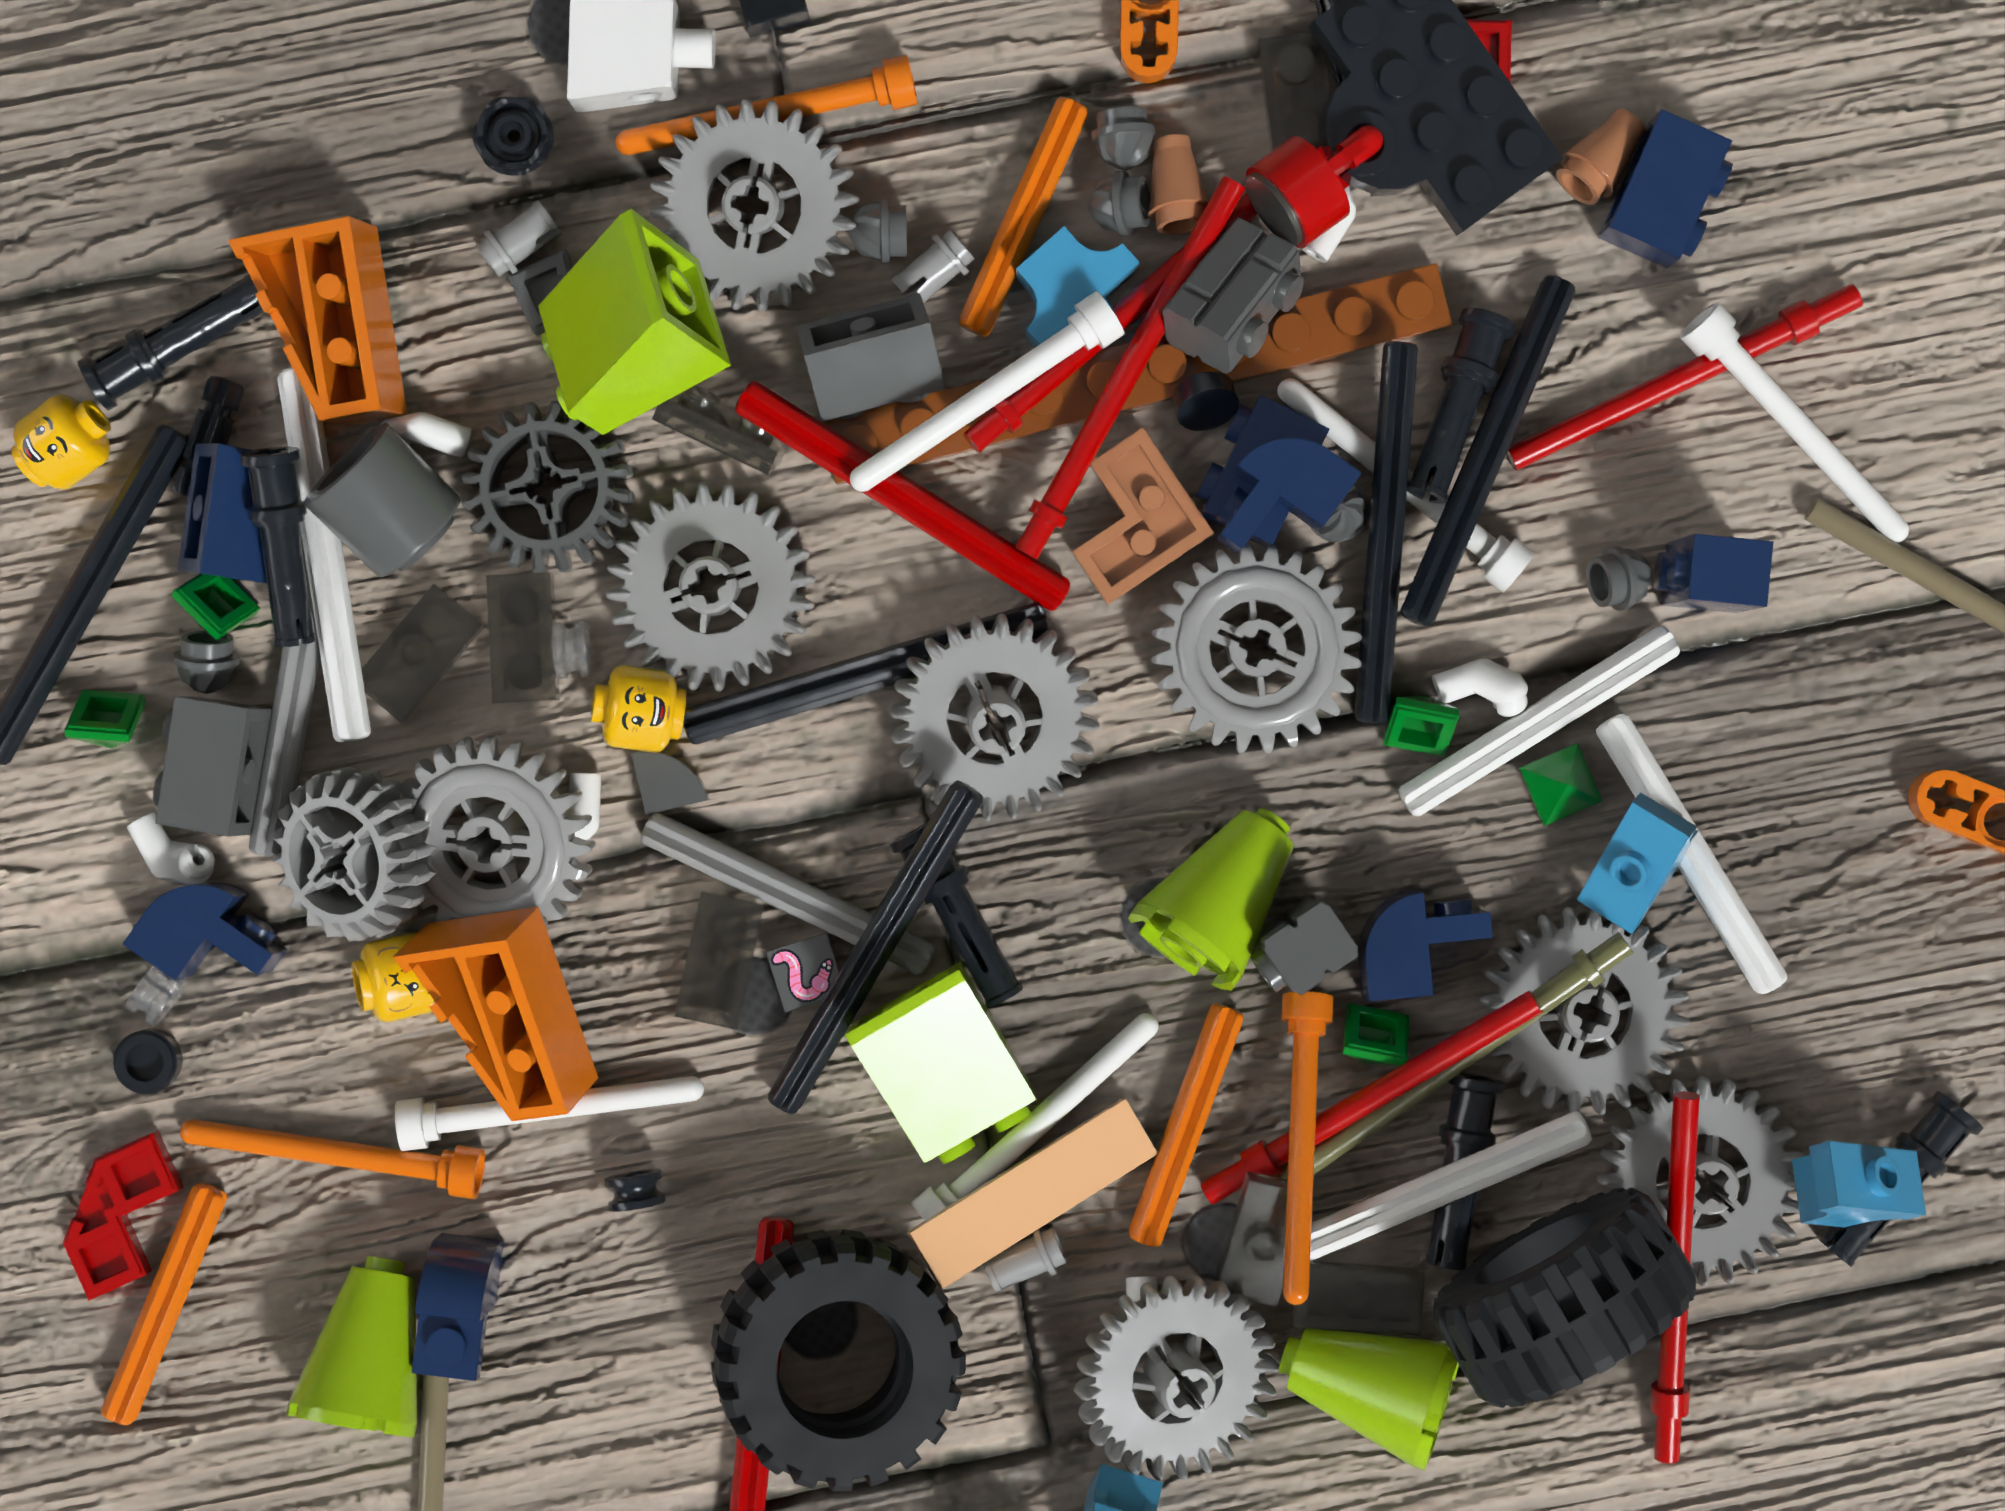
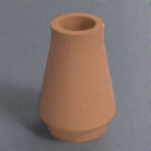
(1598, 160)
(1176, 186)

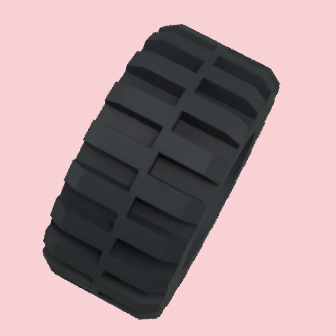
(1565, 1298)
(882, 1428)

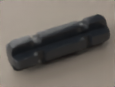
(210, 424)

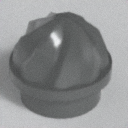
(1123, 136)
(1121, 203)
(880, 231)
(1348, 517)
(1618, 578)
(205, 662)

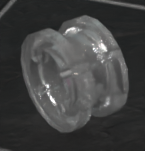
(572, 649)
(155, 995)

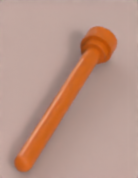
(887, 85)
(1307, 1022)
(455, 1170)

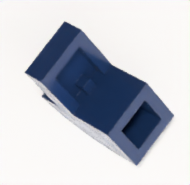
(1294, 474)
(191, 919)
(1397, 941)
(454, 1303)

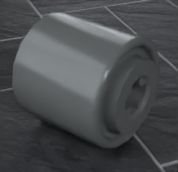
(384, 502)

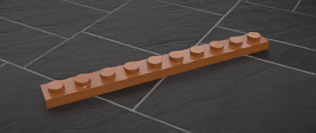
(1310, 332)

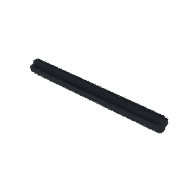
(1487, 451)
(1386, 531)
(88, 586)
(829, 682)
(875, 946)

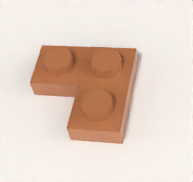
(1156, 524)

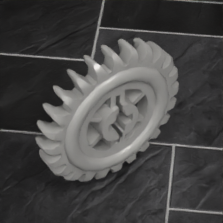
(766, 143)
(652, 607)
(966, 662)
(1313, 675)
(529, 824)
(1623, 1062)
(1766, 1165)
(1220, 1389)

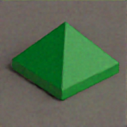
(215, 603)
(105, 717)
(1421, 725)
(1560, 784)
(1375, 1035)

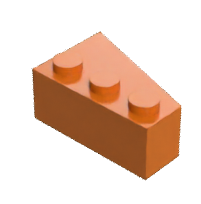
(332, 313)
(509, 1006)

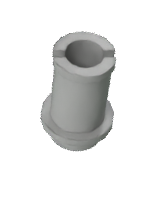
(518, 239)
(937, 265)
(1026, 1259)

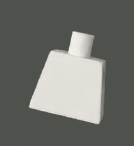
(630, 52)

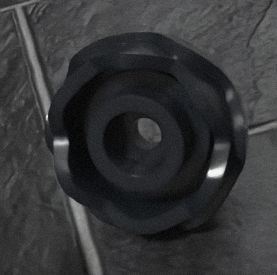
(502, 118)

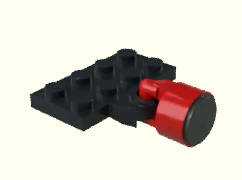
(1413, 110)

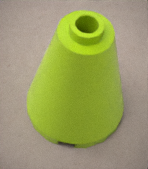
(1218, 898)
(364, 1355)
(1376, 1385)

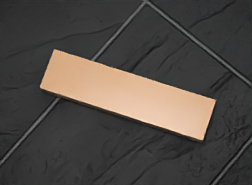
(1032, 1193)

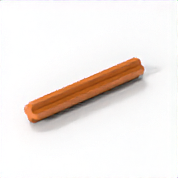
(1023, 216)
(1185, 1125)
(163, 1304)

